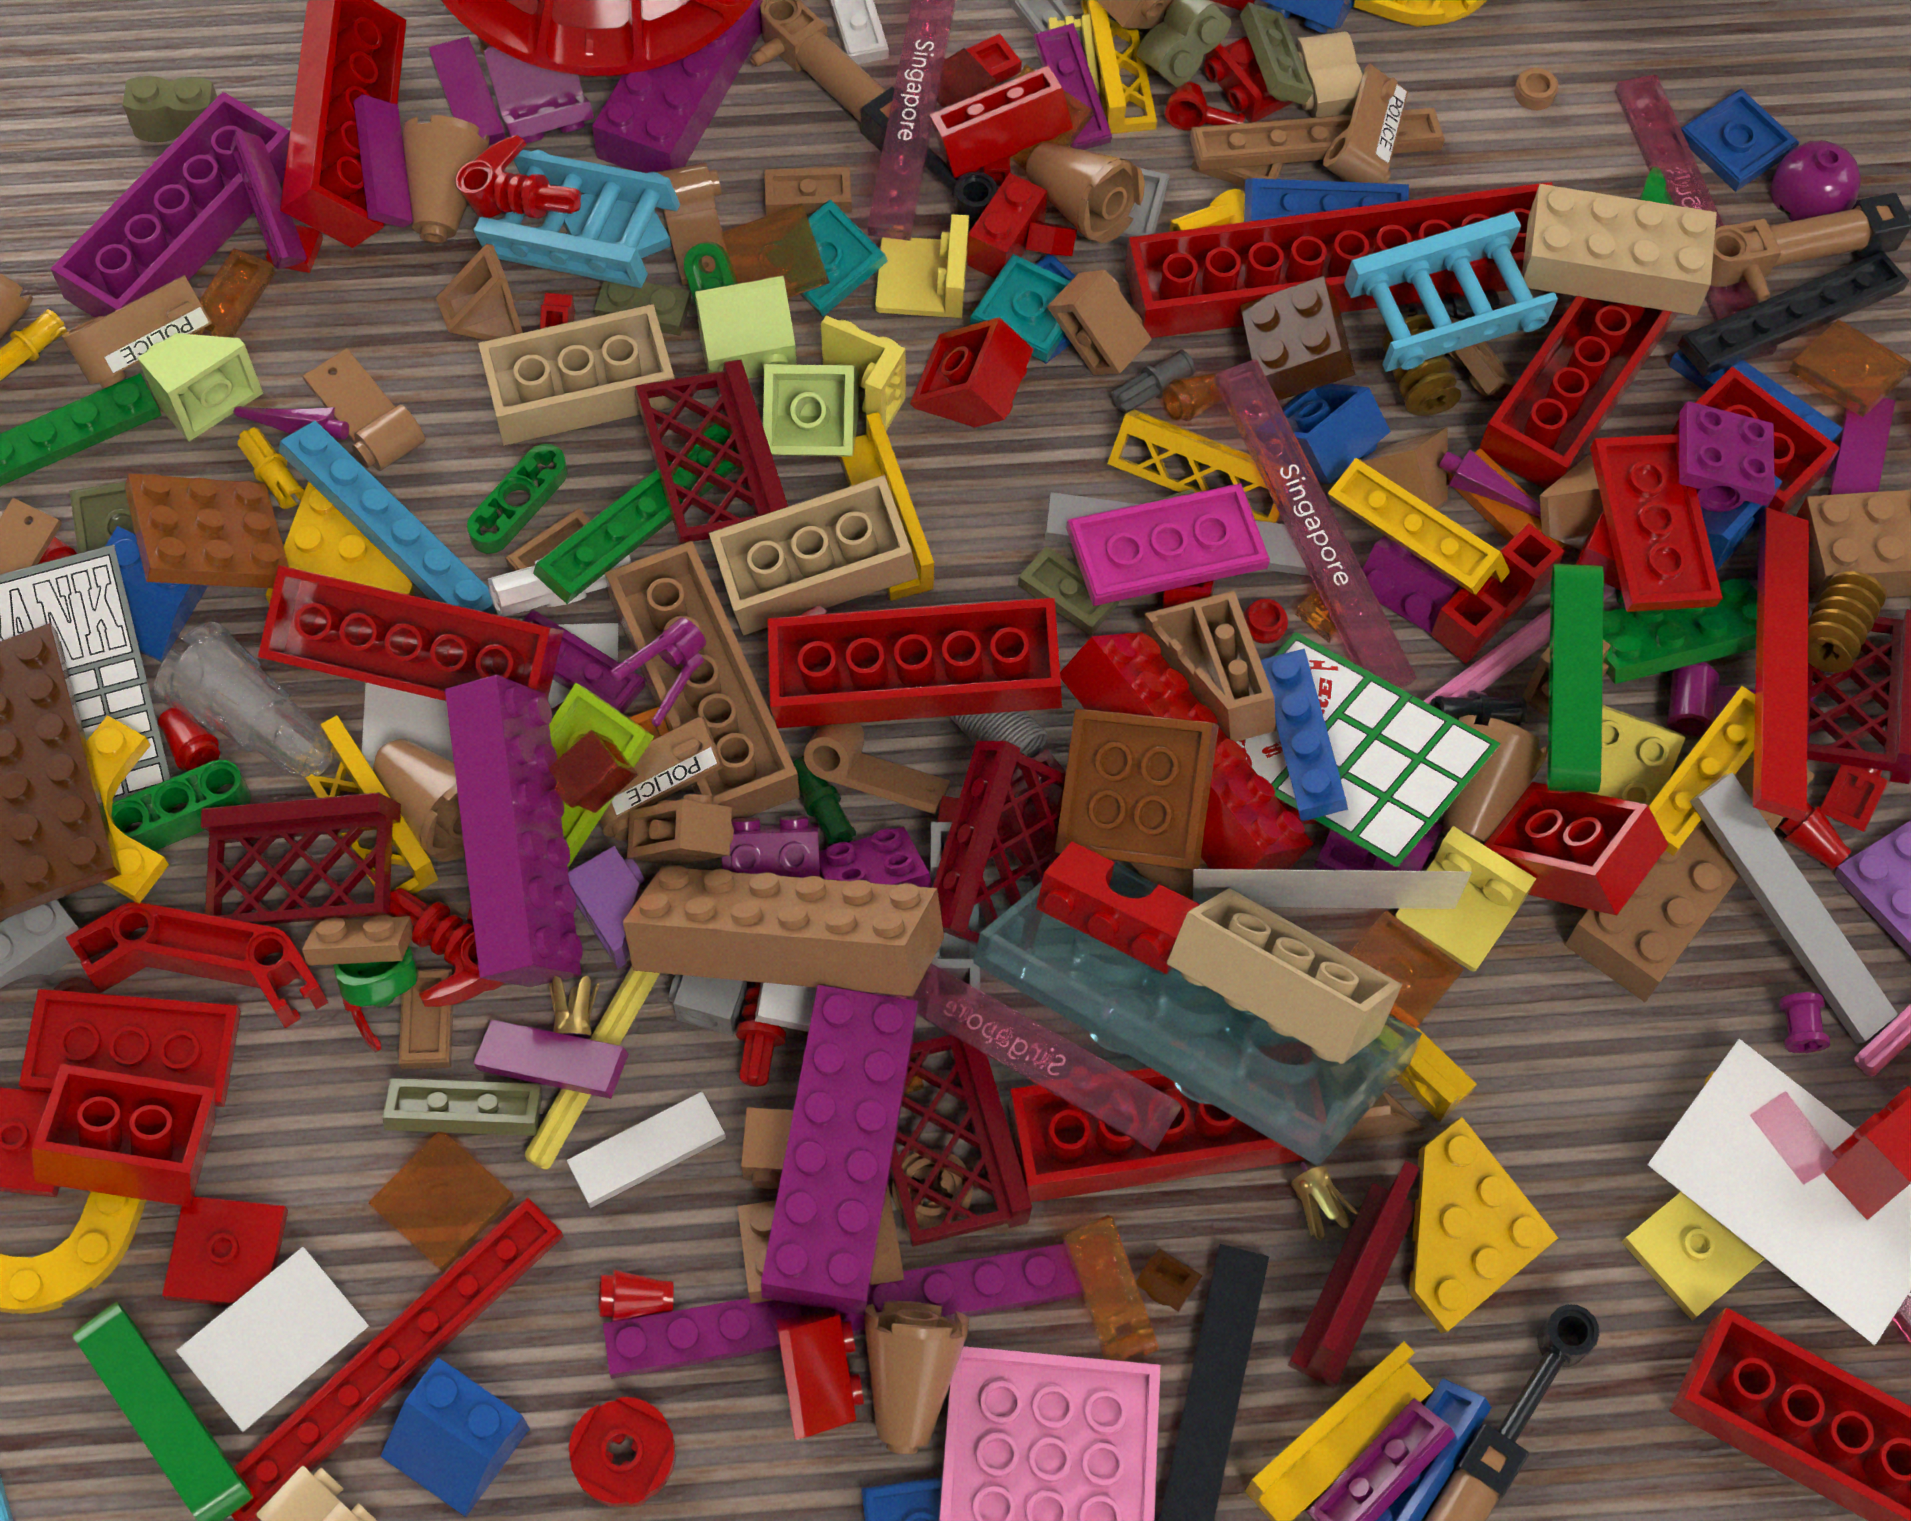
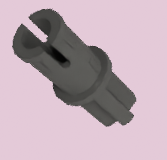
(1153, 381)

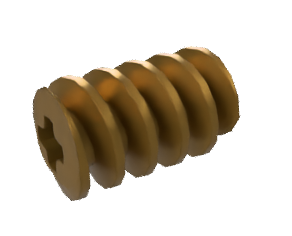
(1429, 386)
(1843, 620)

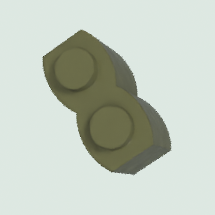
(1179, 43)
(165, 108)

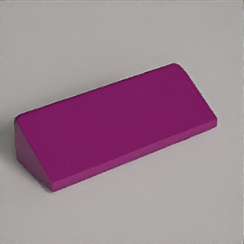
(265, 197)

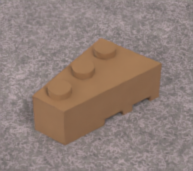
(1220, 661)

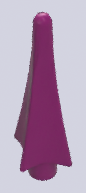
(294, 419)
(1479, 478)

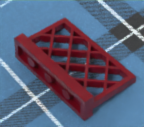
(746, 435)
(1897, 703)
(296, 819)
(975, 836)
(990, 1138)
(1355, 1280)

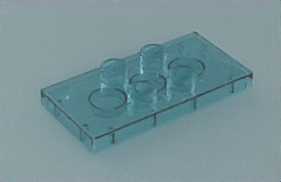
(1190, 1030)

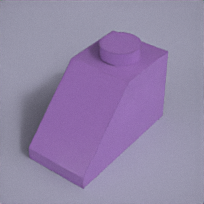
(605, 895)

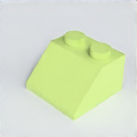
(746, 324)
(199, 379)
(811, 409)

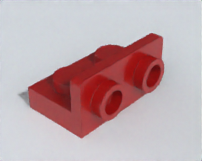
(1241, 79)

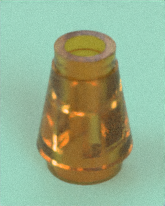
(1190, 396)

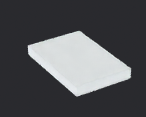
(272, 1339)

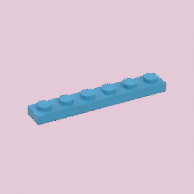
(383, 519)

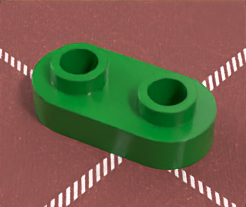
(701, 279)

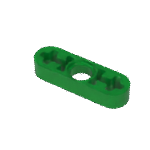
(515, 518)

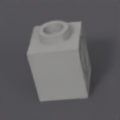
(708, 1002)

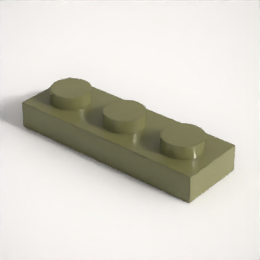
(1276, 54)
(462, 1107)

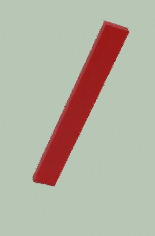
(1781, 666)
(397, 1354)

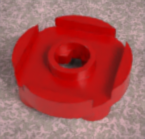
(613, 1423)

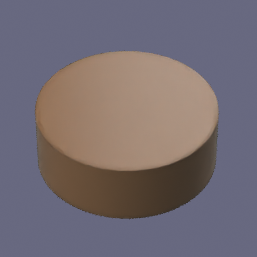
(1536, 89)

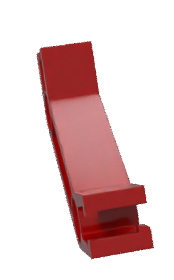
(195, 947)

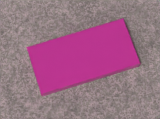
(1167, 544)

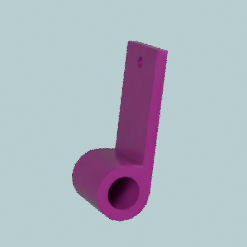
(1698, 699)

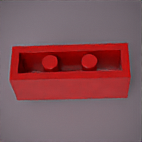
(1001, 121)

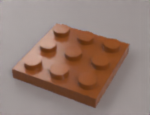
(205, 531)
(1137, 788)

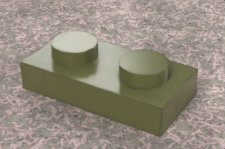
(669, 303)
(1058, 578)

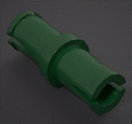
(823, 804)

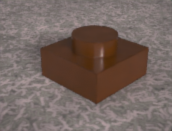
(1168, 1280)

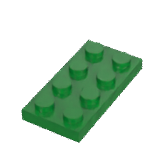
(1676, 638)

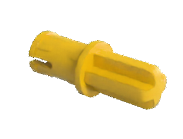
(30, 342)
(270, 467)

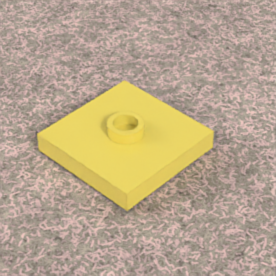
(1691, 1254)

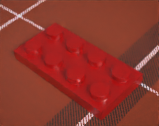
(1654, 524)
(132, 1037)

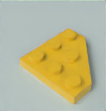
(332, 546)
(1468, 1227)

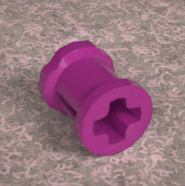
(1804, 1022)

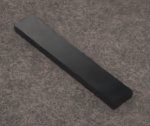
(1792, 313)
(1214, 1386)

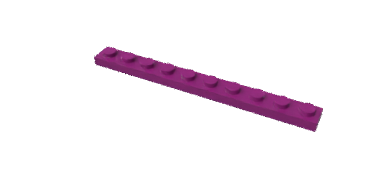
(748, 1329)

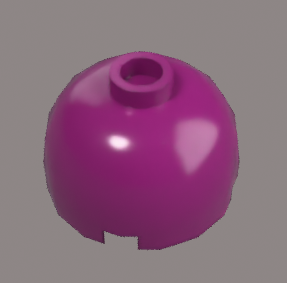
(1816, 180)

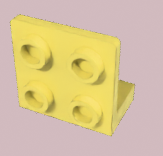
(925, 274)
(877, 360)
(1635, 756)
(1484, 908)

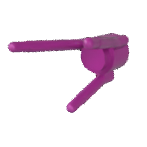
(675, 646)

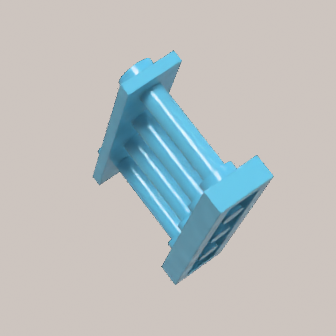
(583, 252)
(1453, 252)

